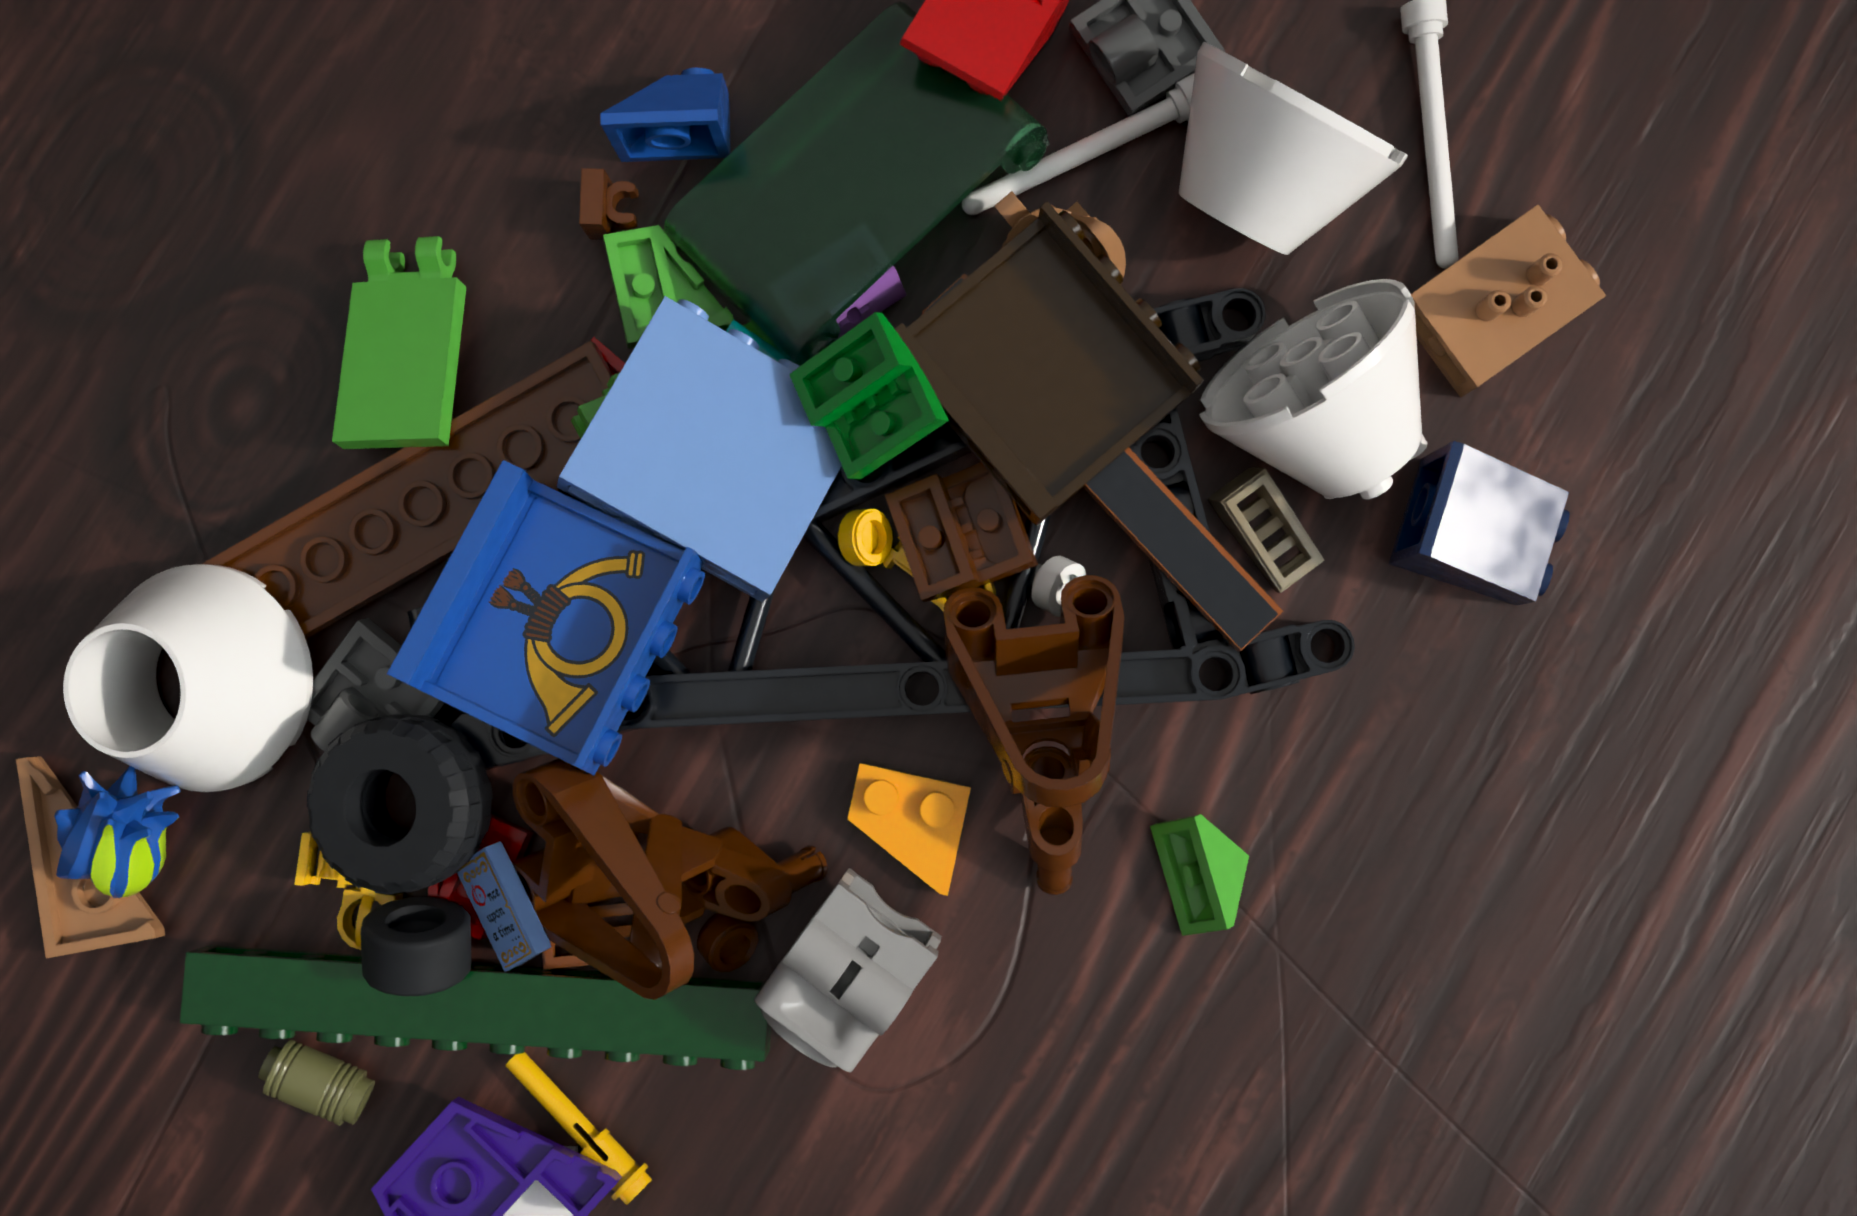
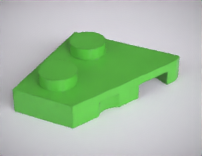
(648, 269)

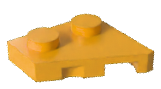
(912, 820)

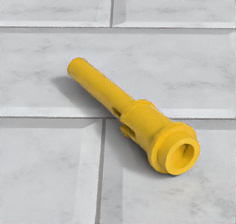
(557, 1104)

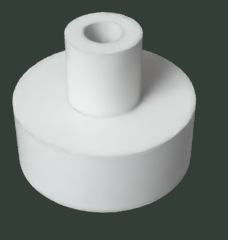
(1051, 580)

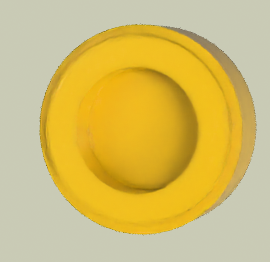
(865, 537)

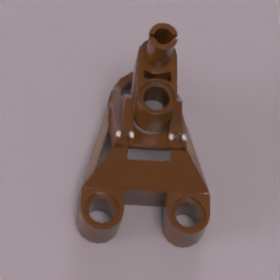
(1036, 669)
(597, 857)

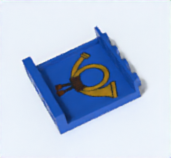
(548, 619)

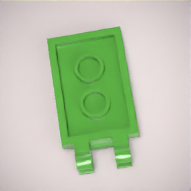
(401, 350)

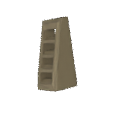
(1237, 521)

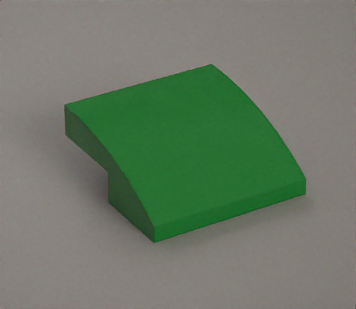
(868, 396)

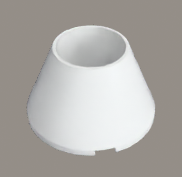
(1273, 156)
(238, 671)

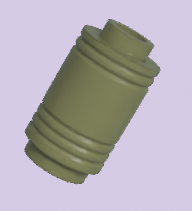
(316, 1082)

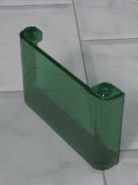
(845, 184)

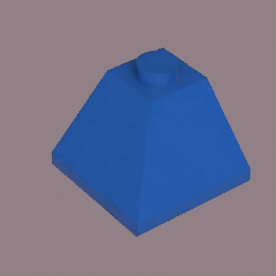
(672, 119)

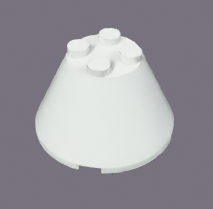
(1328, 393)

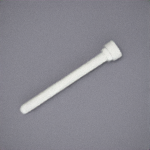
(1424, 24)
(1174, 107)

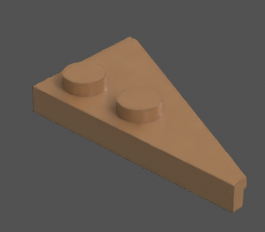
(72, 911)

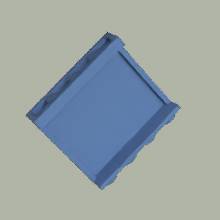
(706, 449)

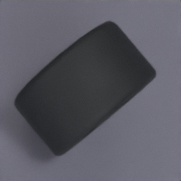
(416, 946)

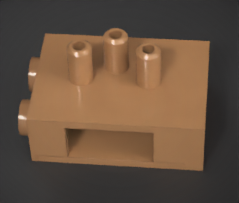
(1503, 300)

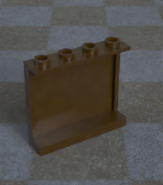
(1049, 363)

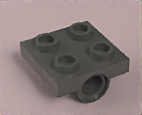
(1142, 46)
(357, 687)

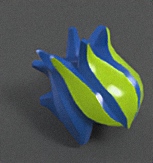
(115, 835)

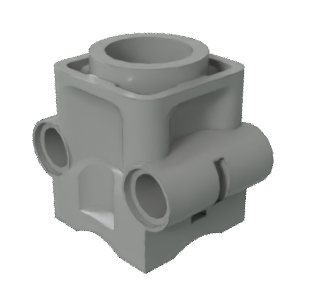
(847, 975)

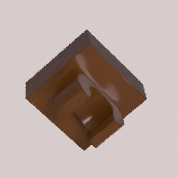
(599, 203)

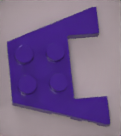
(482, 1165)

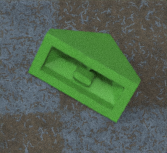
(1201, 873)

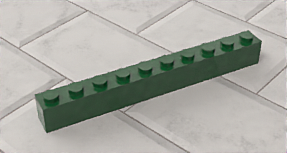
(504, 1009)

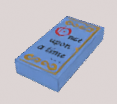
(503, 906)

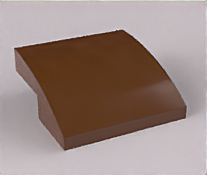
(959, 532)

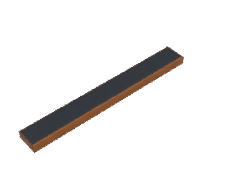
(1179, 545)

